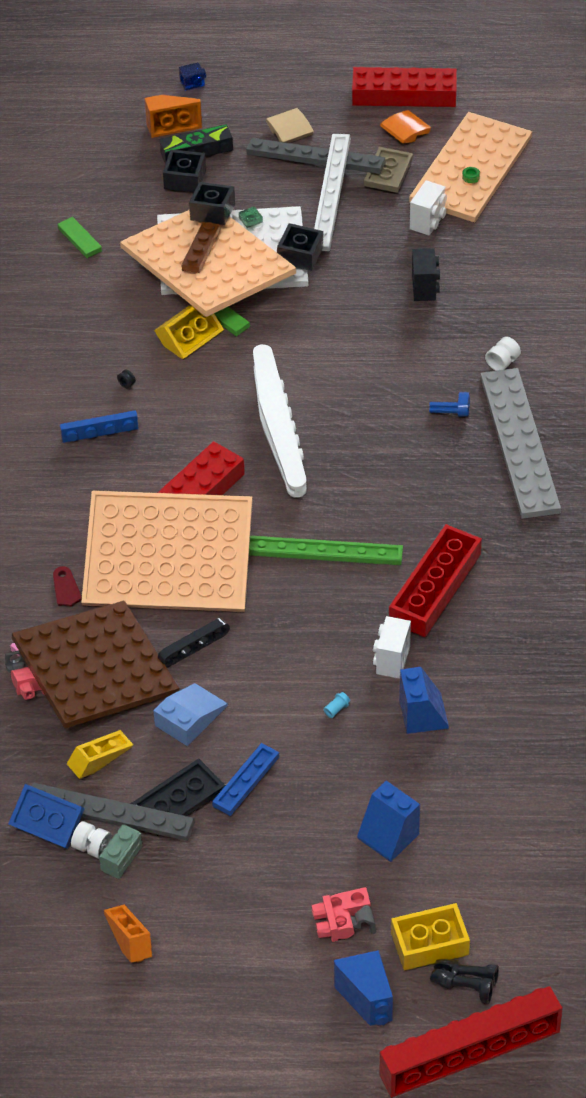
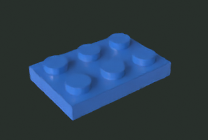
(46, 816)

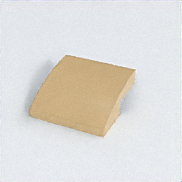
(290, 126)

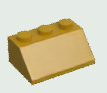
(188, 331)

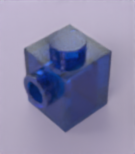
(192, 76)

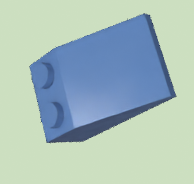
(188, 713)

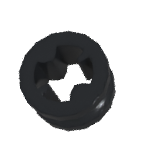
(126, 378)

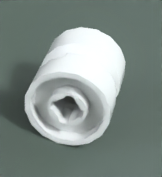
(502, 354)
(90, 839)

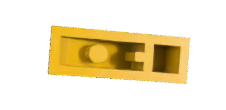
(98, 753)

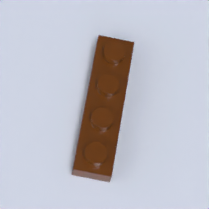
(200, 247)

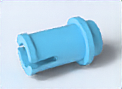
(341, 700)

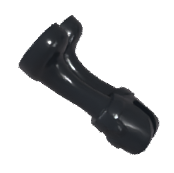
(449, 974)

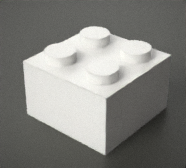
(427, 208)
(392, 646)

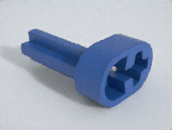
(460, 407)

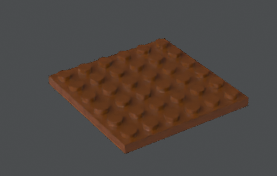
(94, 664)

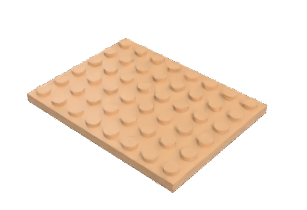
(233, 270)
(167, 551)

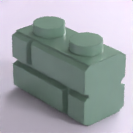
(120, 851)

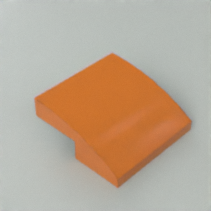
(405, 126)

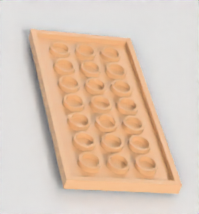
(477, 144)

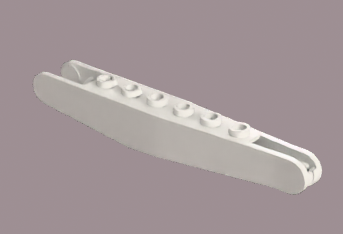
(277, 422)

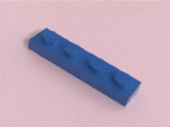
(99, 426)
(245, 779)

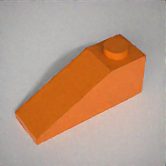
(129, 933)

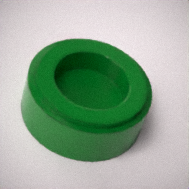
(471, 175)

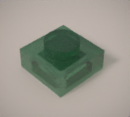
(250, 217)

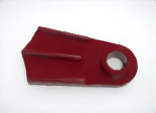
(66, 587)

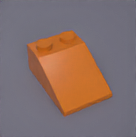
(172, 114)

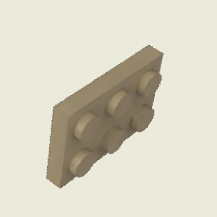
(393, 171)

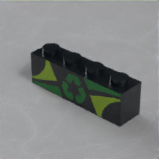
(207, 141)

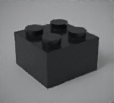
(184, 170)
(212, 203)
(301, 246)
(425, 274)

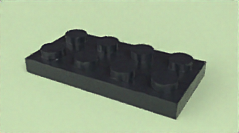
(183, 791)

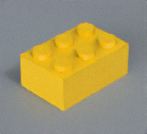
(430, 936)

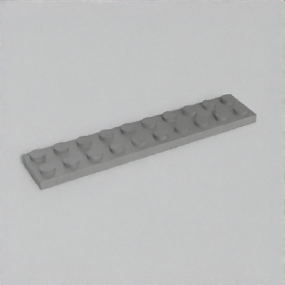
(520, 443)

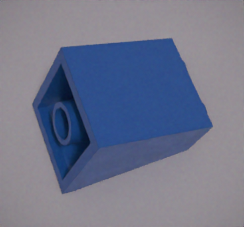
(421, 702)
(390, 821)
(365, 986)

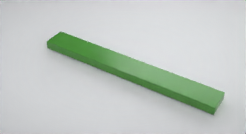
(325, 550)

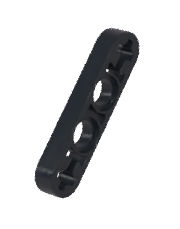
(193, 642)

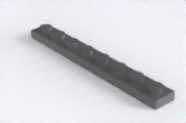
(312, 155)
(126, 814)

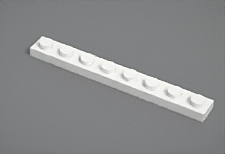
(332, 187)

